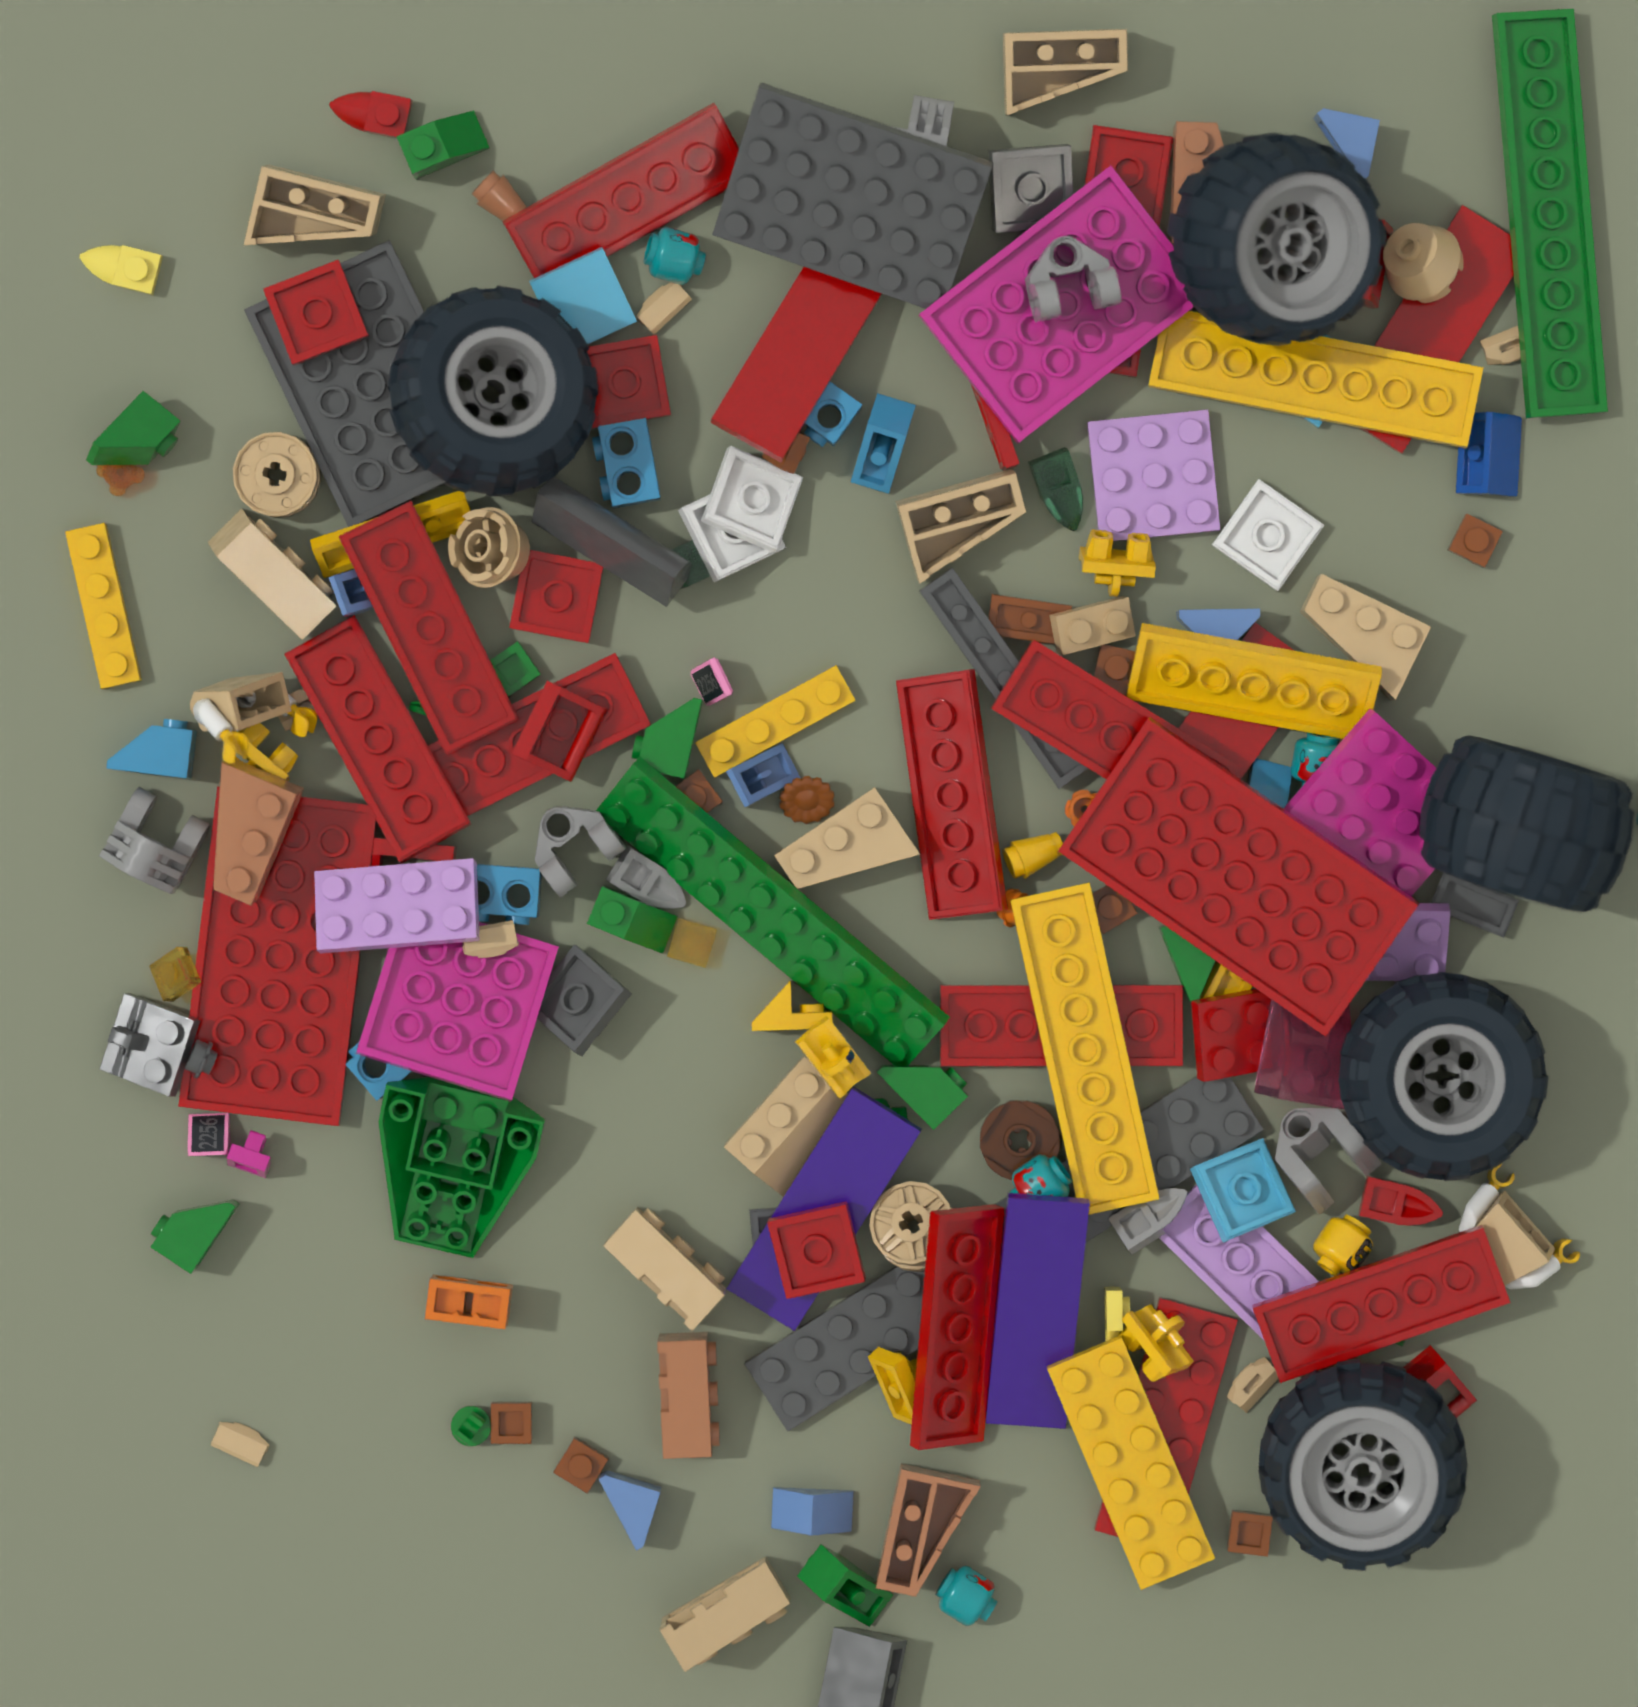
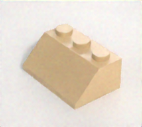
(786, 1126)

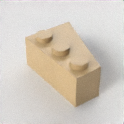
(1058, 62)
(308, 207)
(956, 518)
(273, 573)
(1366, 630)
(847, 843)
(667, 1266)
(725, 1614)

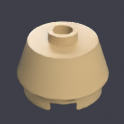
(1422, 261)
(488, 547)

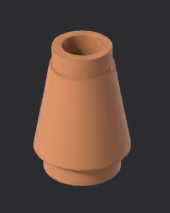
(498, 196)

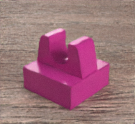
(250, 1156)

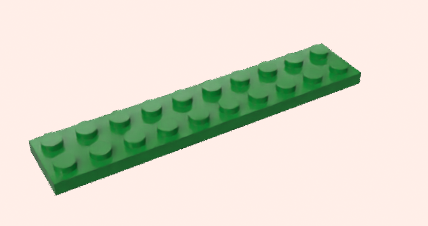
(1549, 213)
(772, 914)

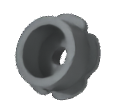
(201, 1058)

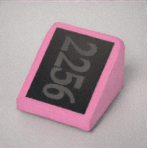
(711, 682)
(209, 1134)

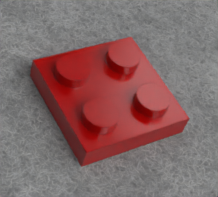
(316, 312)
(629, 381)
(557, 596)
(1229, 1033)
(816, 1250)

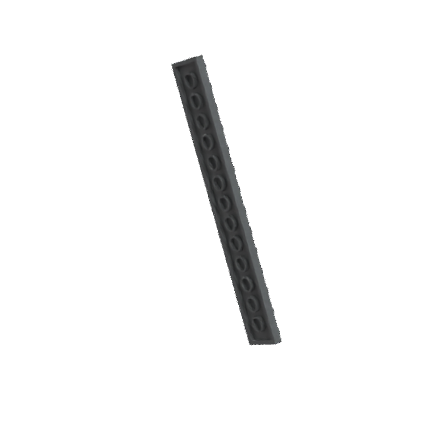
(832, 1350)

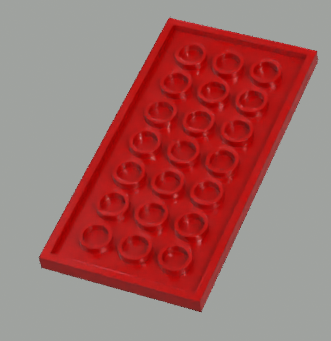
(1238, 876)
(266, 992)

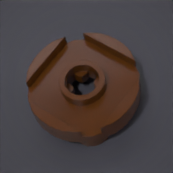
(1015, 1116)

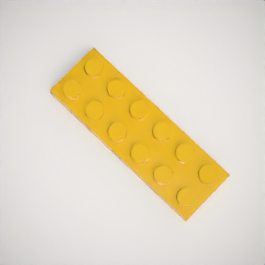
(1251, 681)
(1130, 1462)

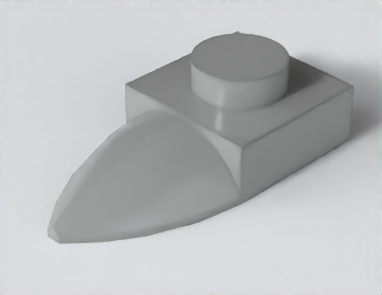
(646, 880)
(1145, 1221)

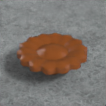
(806, 799)

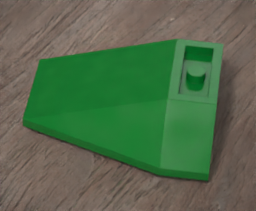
(452, 1160)

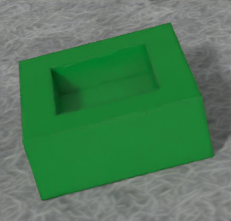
(514, 668)

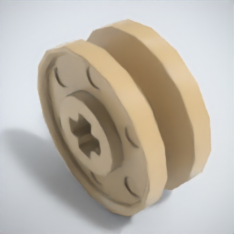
(258, 490)
(891, 1219)

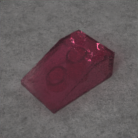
(1300, 1061)

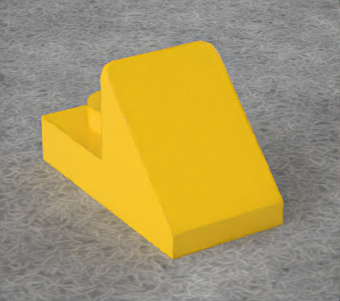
(779, 1014)
(896, 1380)

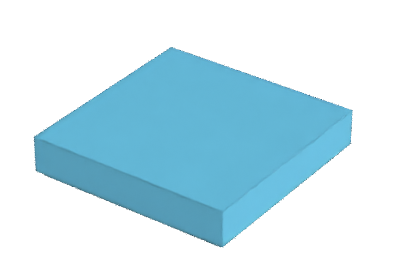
(586, 295)
(1242, 1190)

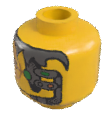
(1343, 1245)

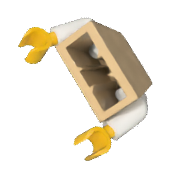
(243, 703)
(1516, 1243)

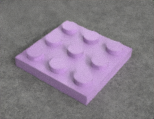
(1154, 475)

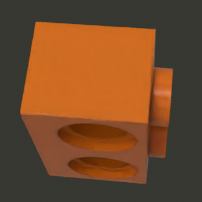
(468, 1301)

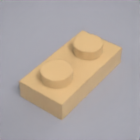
(1092, 625)

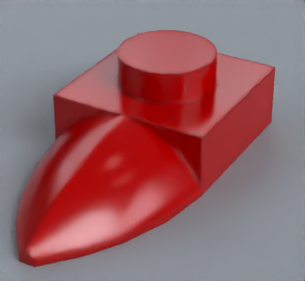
(374, 112)
(1397, 1203)

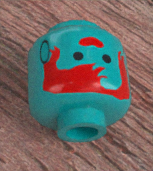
(674, 255)
(1310, 754)
(1042, 1177)
(966, 1595)

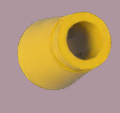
(1031, 854)

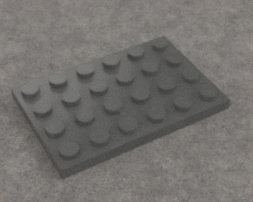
(851, 197)
(345, 393)

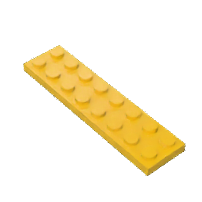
(1321, 381)
(1084, 1048)

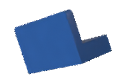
(1491, 457)

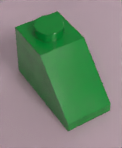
(442, 143)
(136, 435)
(670, 740)
(632, 919)
(1189, 962)
(926, 1089)
(191, 1232)
(844, 1585)

